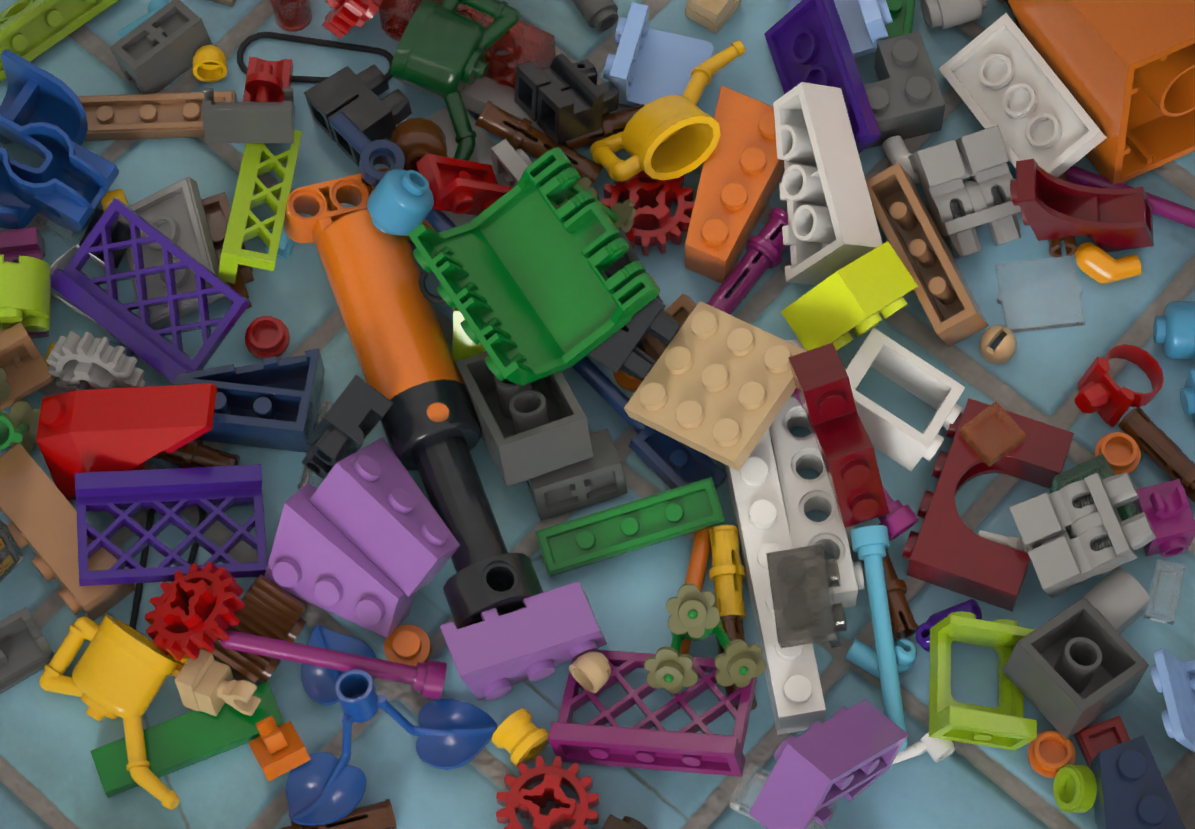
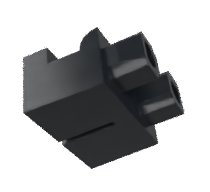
(564, 97)
(359, 100)
(622, 349)
(345, 426)

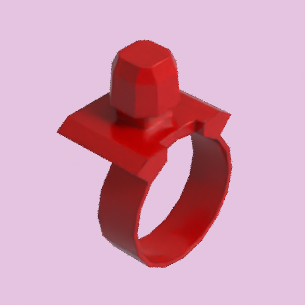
(1104, 396)

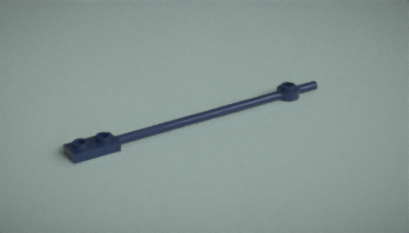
(667, 457)

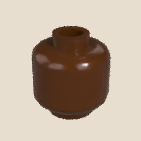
(418, 138)

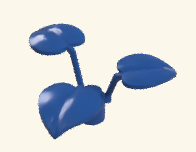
(330, 789)

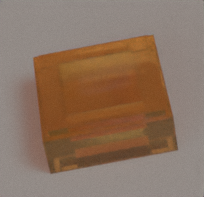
(992, 434)

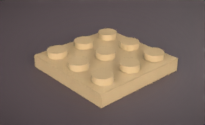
(717, 385)

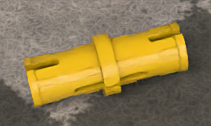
(727, 570)

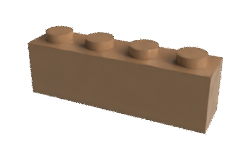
(925, 255)
(48, 525)

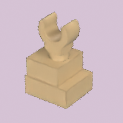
(711, 13)
(210, 684)

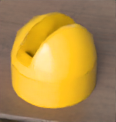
(209, 64)

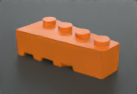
(733, 185)

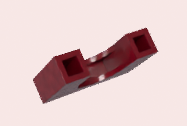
(951, 553)

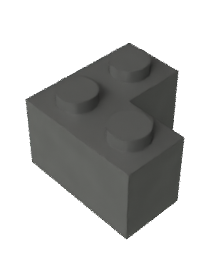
(907, 93)

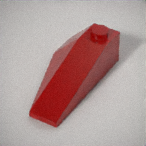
(119, 427)

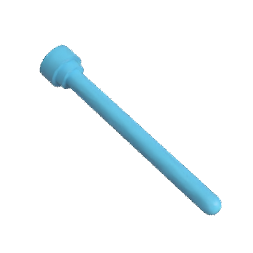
(871, 547)

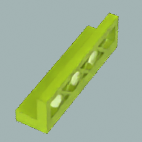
(37, 25)
(245, 200)

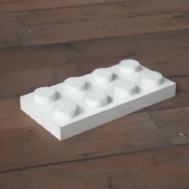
(1015, 88)

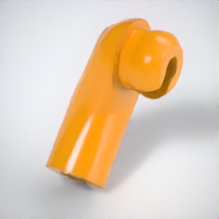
(1103, 267)

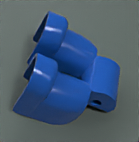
(52, 123)

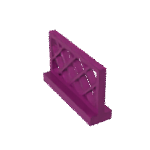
(647, 747)

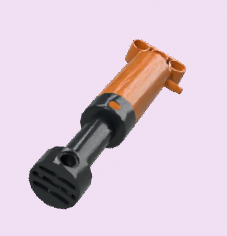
(412, 366)

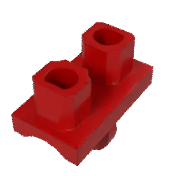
(267, 80)

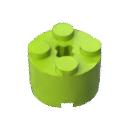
(25, 294)

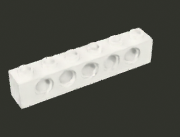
(805, 495)

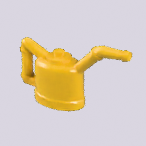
(668, 133)
(115, 679)

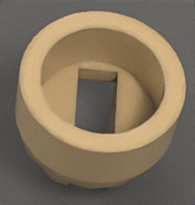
(1005, 349)
(591, 671)

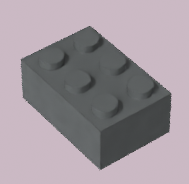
(526, 426)

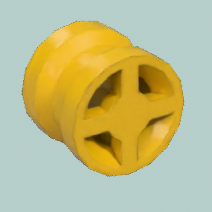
(520, 737)

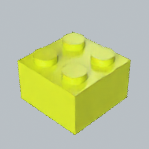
(851, 300)

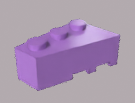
(386, 516)
(329, 571)
(524, 642)
(825, 764)

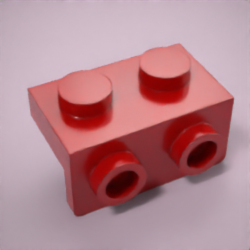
(460, 184)

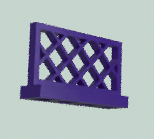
(120, 319)
(165, 489)

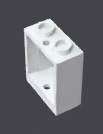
(918, 377)

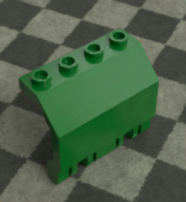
(536, 275)

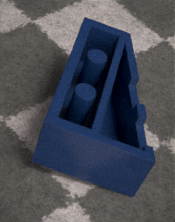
(264, 402)
(1132, 789)

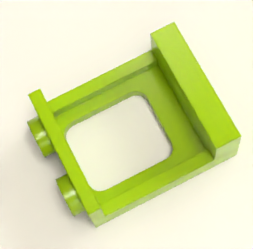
(971, 723)

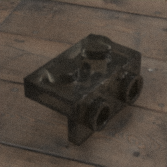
(804, 596)

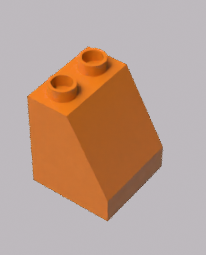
(1127, 70)

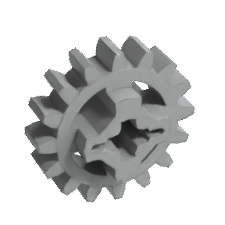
(92, 364)

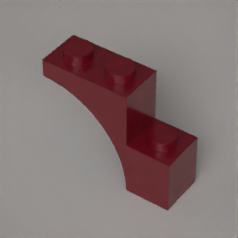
(1064, 209)
(839, 434)

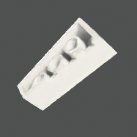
(822, 183)

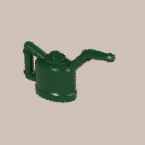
(447, 52)

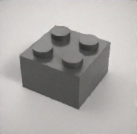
(1075, 668)

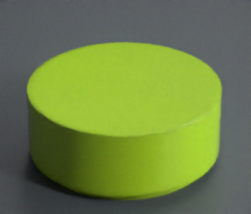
(1075, 788)

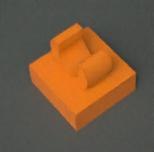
(278, 748)

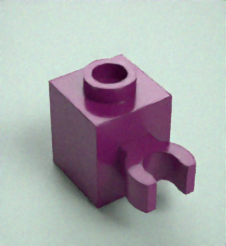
(1169, 516)

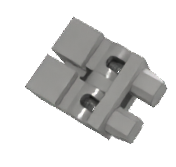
(962, 205)
(1050, 518)

